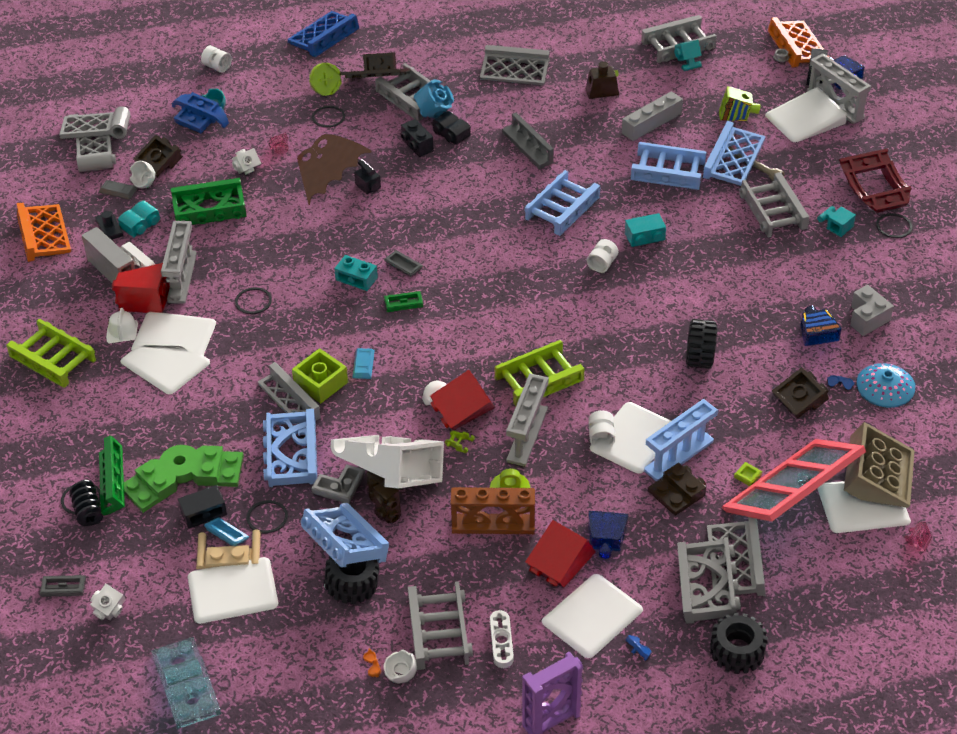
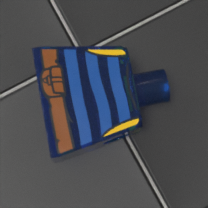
(819, 327)

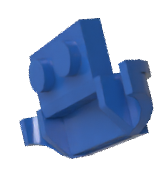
(198, 112)

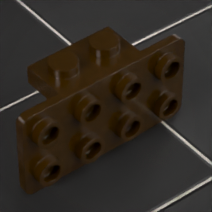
(377, 65)

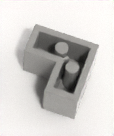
(869, 310)

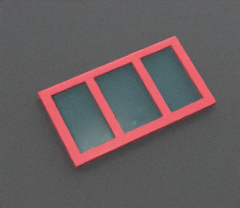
(793, 479)

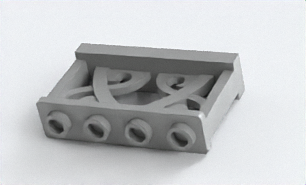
(850, 84)
(688, 561)

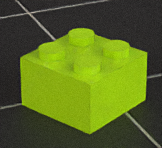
(320, 375)

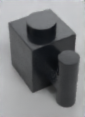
(367, 178)

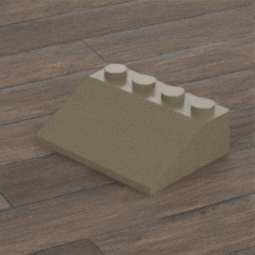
(883, 471)

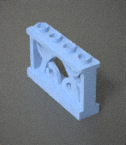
(307, 467)
(365, 542)

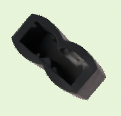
(451, 127)

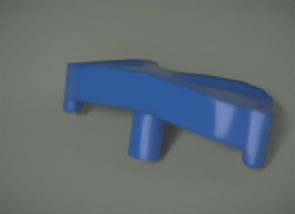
(847, 382)
(642, 650)

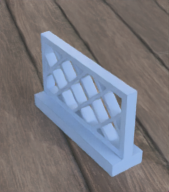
(724, 141)

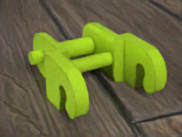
(461, 436)

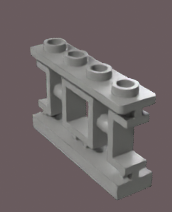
(179, 262)

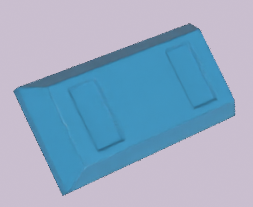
(363, 363)
(226, 532)

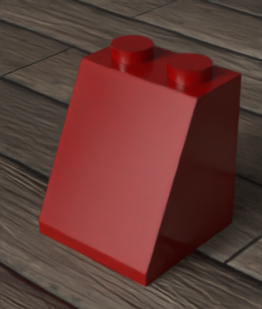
(141, 289)
(461, 401)
(559, 554)

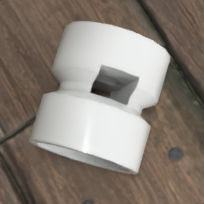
(216, 59)
(602, 255)
(601, 426)

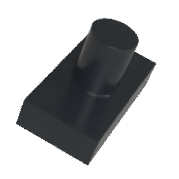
(109, 225)

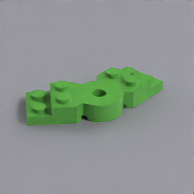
(181, 464)

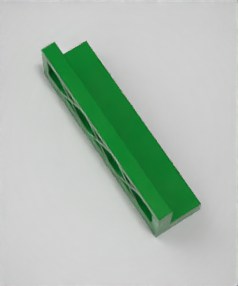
(111, 476)

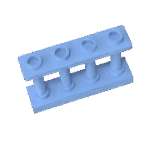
(666, 176)
(569, 214)
(681, 431)

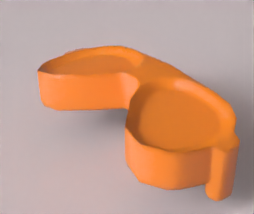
(371, 657)

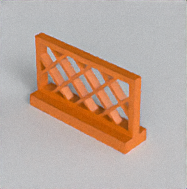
(784, 41)
(29, 232)

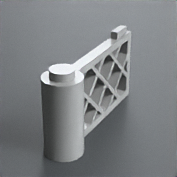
(115, 124)
(95, 159)

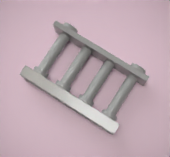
(674, 29)
(397, 96)
(784, 195)
(527, 419)
(421, 636)

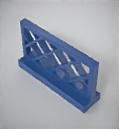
(332, 33)

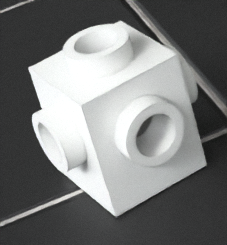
(245, 161)
(107, 603)

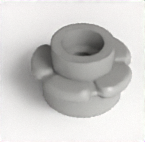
(781, 55)

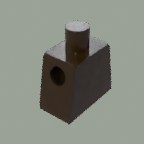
(602, 82)

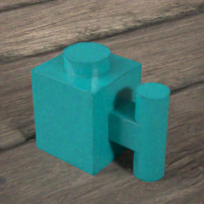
(688, 51)
(839, 220)

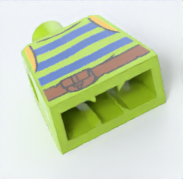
(737, 105)

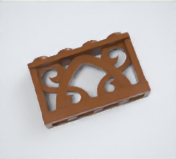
(510, 521)

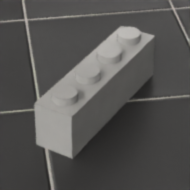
(652, 116)

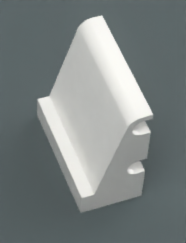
(396, 459)

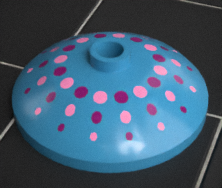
(885, 385)

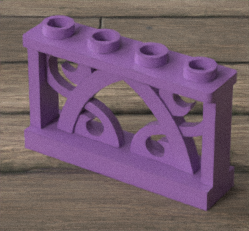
(537, 688)

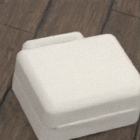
(807, 115)
(174, 329)
(165, 365)
(632, 428)
(851, 514)
(232, 591)
(592, 615)

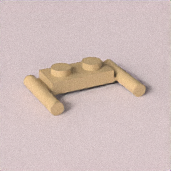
(228, 554)

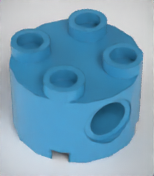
(434, 99)

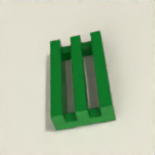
(403, 304)

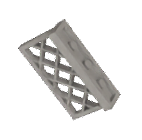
(516, 56)
(753, 552)

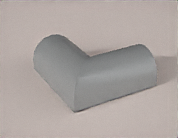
(342, 488)

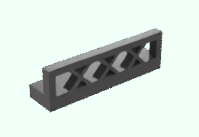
(532, 145)

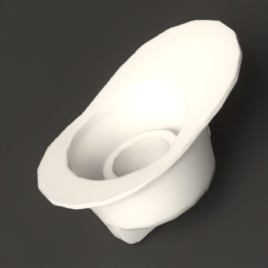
(121, 327)

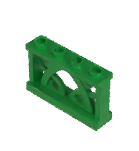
(218, 191)

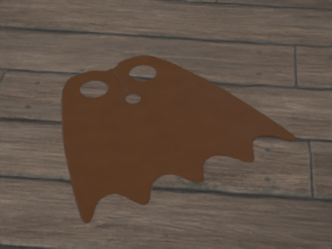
(336, 156)

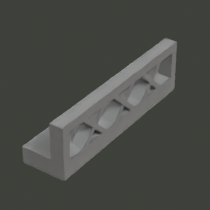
(292, 389)

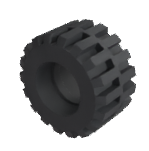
(701, 343)
(348, 587)
(734, 656)

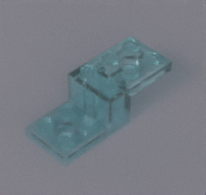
(186, 682)

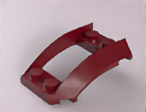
(872, 161)

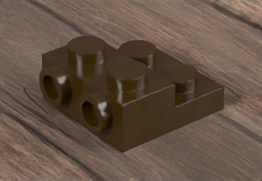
(159, 154)
(801, 392)
(678, 488)
(385, 498)

